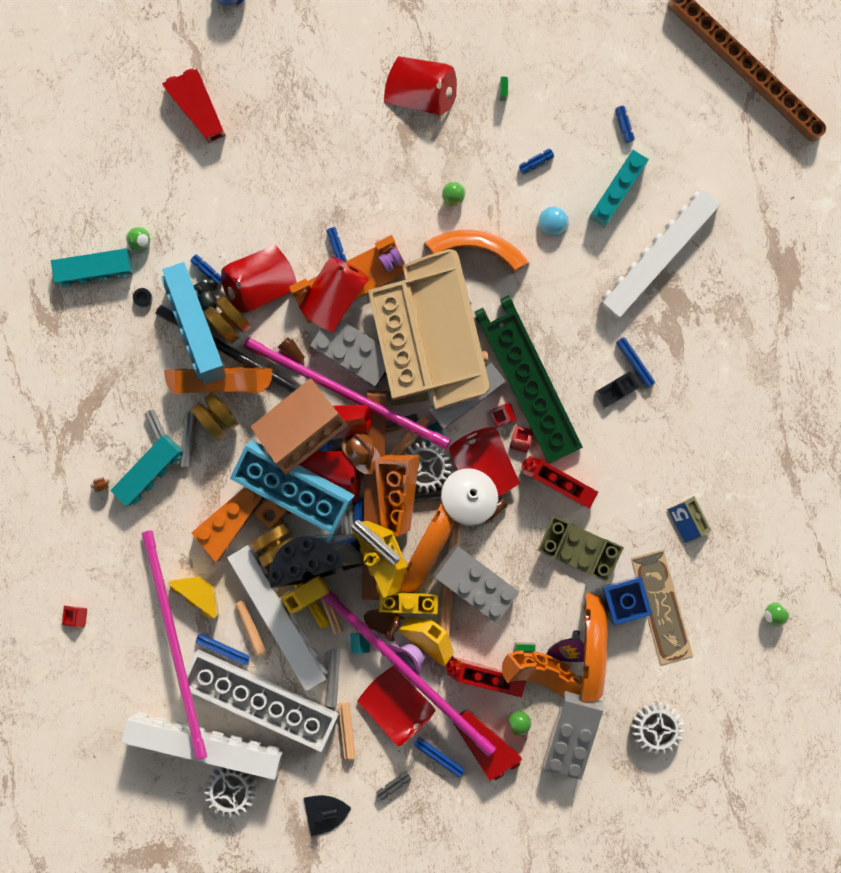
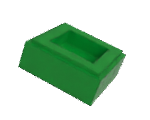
(503, 88)
(526, 647)

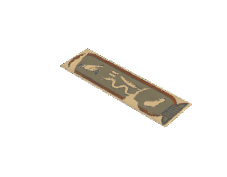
(666, 617)

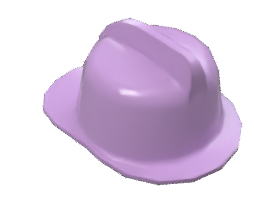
(410, 655)

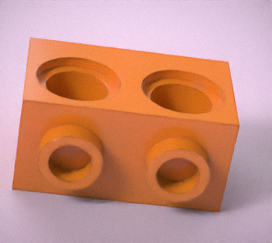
(280, 512)

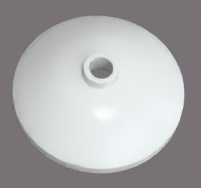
(461, 504)

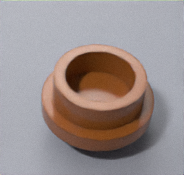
(100, 484)

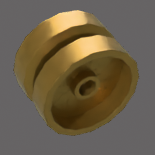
(226, 320)
(217, 414)
(272, 542)

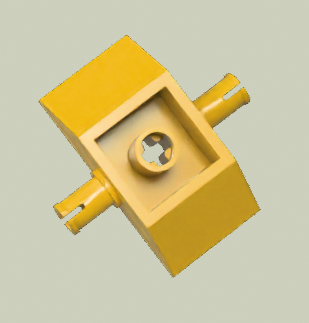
(386, 575)

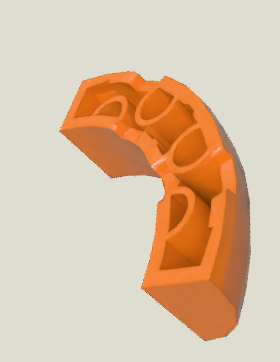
(479, 241)
(237, 380)
(427, 550)
(594, 648)
(541, 670)

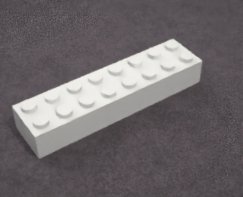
(260, 700)
(221, 750)

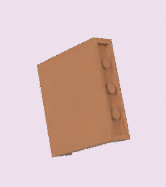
(298, 426)

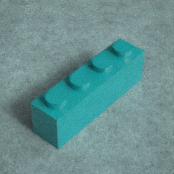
(618, 188)
(92, 267)
(147, 470)

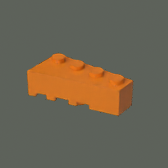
(396, 490)
(224, 525)

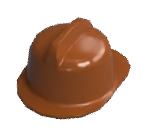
(361, 452)

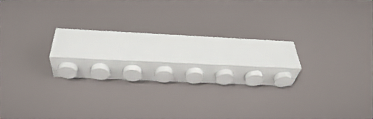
(660, 254)
(277, 618)

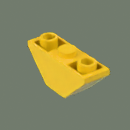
(198, 593)
(304, 594)
(409, 603)
(429, 638)

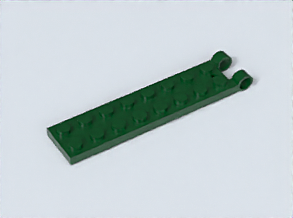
(530, 382)

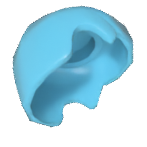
(553, 221)

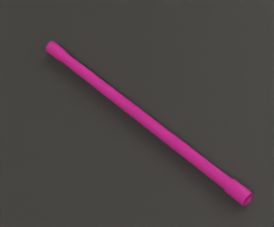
(433, 437)
(197, 741)
(480, 741)

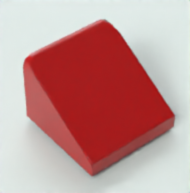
(503, 415)
(521, 439)
(74, 616)

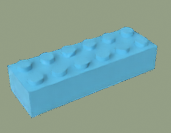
(192, 323)
(297, 491)

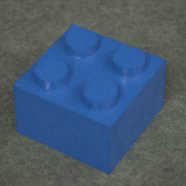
(626, 600)

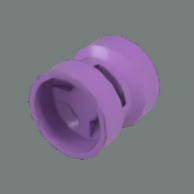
(391, 260)

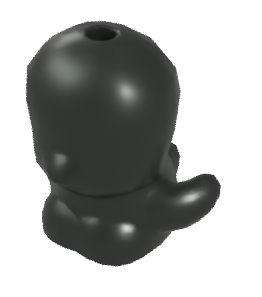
(205, 294)

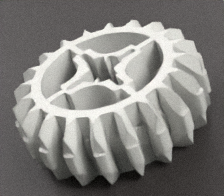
(436, 480)
(640, 726)
(232, 798)

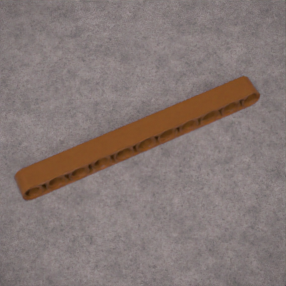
(749, 75)
(371, 503)

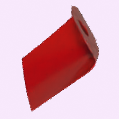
(414, 85)
(262, 279)
(332, 293)
(486, 456)
(335, 468)
(396, 705)

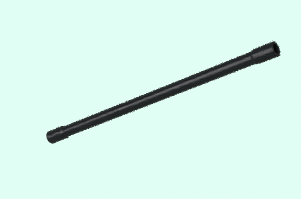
(169, 316)

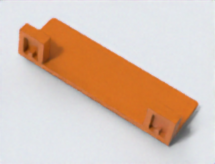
(366, 262)

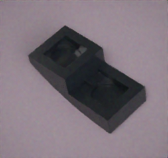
(617, 389)

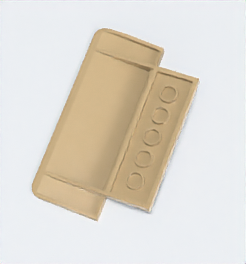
(430, 332)

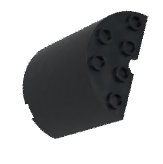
(314, 556)

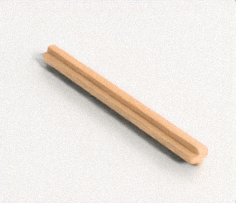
(447, 602)

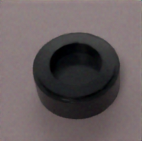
(142, 297)

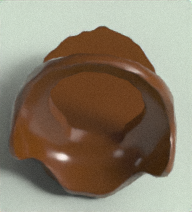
(383, 622)

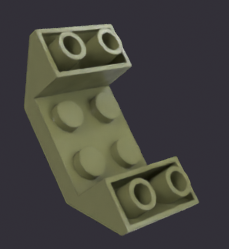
(580, 549)

